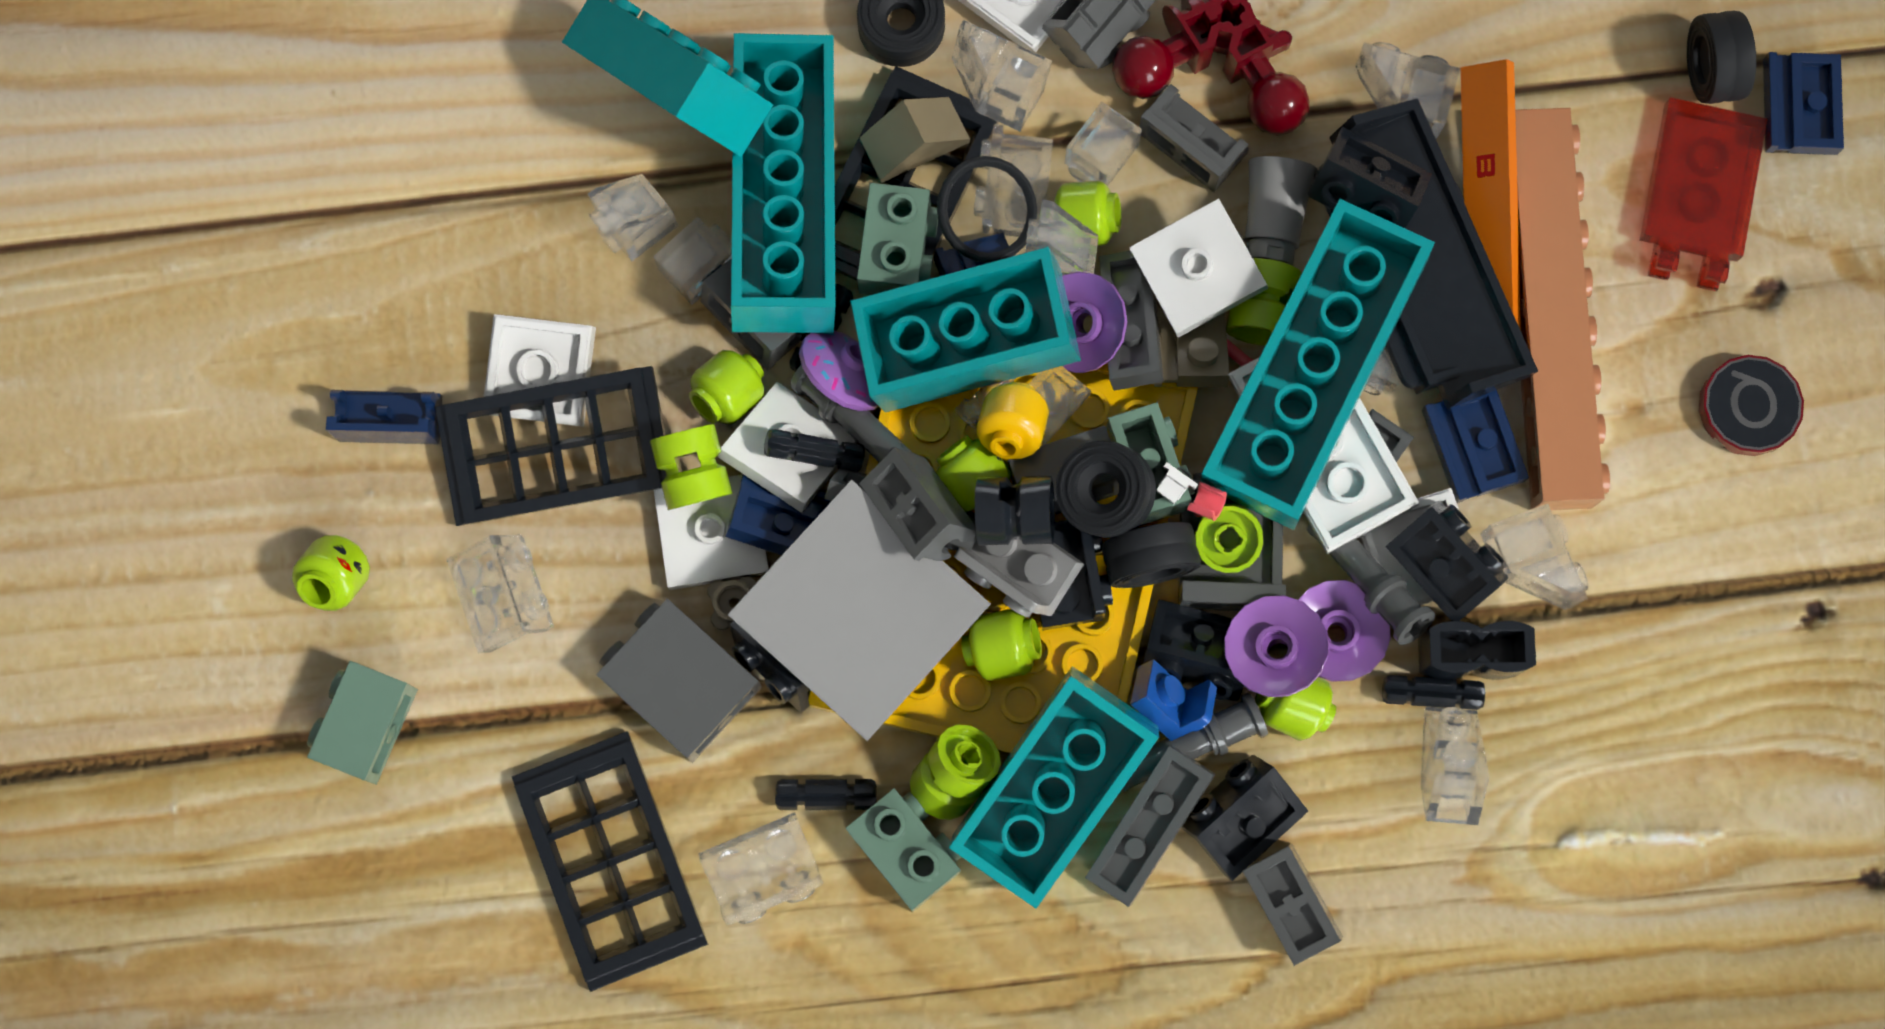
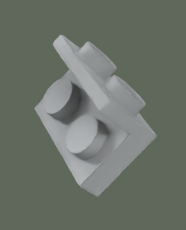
(1029, 575)

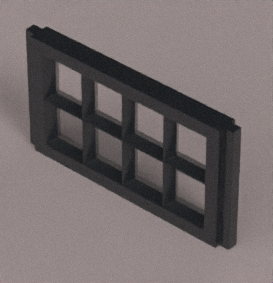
(907, 85)
(461, 463)
(644, 951)

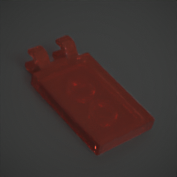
(1702, 188)

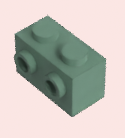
(895, 238)
(1154, 440)
(361, 722)
(904, 848)

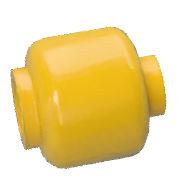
(1012, 421)

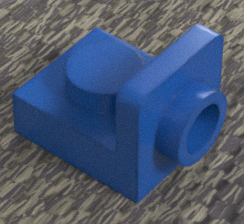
(1169, 704)

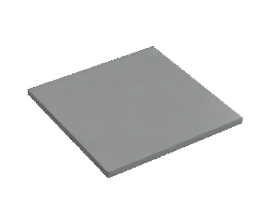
(857, 612)

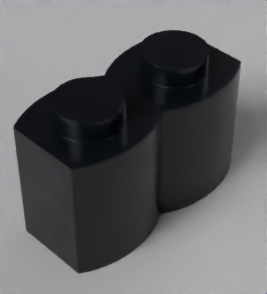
(1488, 652)

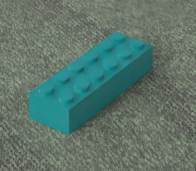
(786, 189)
(1316, 363)

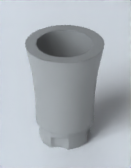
(1277, 206)

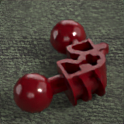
(1228, 27)

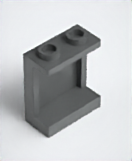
(1232, 591)
(678, 679)

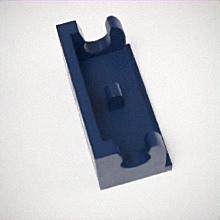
(384, 417)

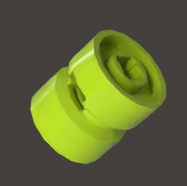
(1257, 317)
(694, 484)
(1231, 540)
(955, 771)

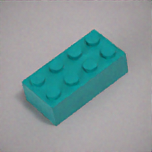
(670, 71)
(965, 330)
(1054, 787)

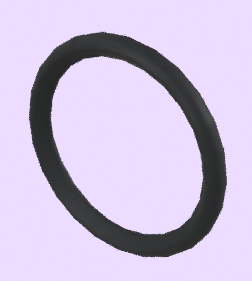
(942, 205)

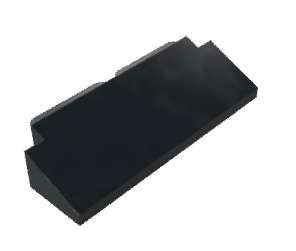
(1457, 319)

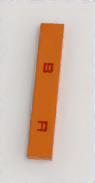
(1492, 168)

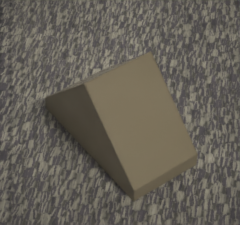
(913, 135)

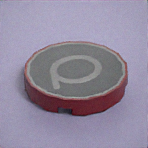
(1751, 405)

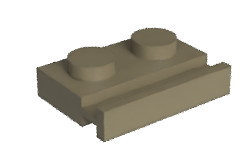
(1195, 357)

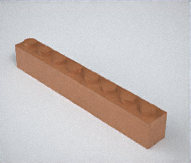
(1560, 398)

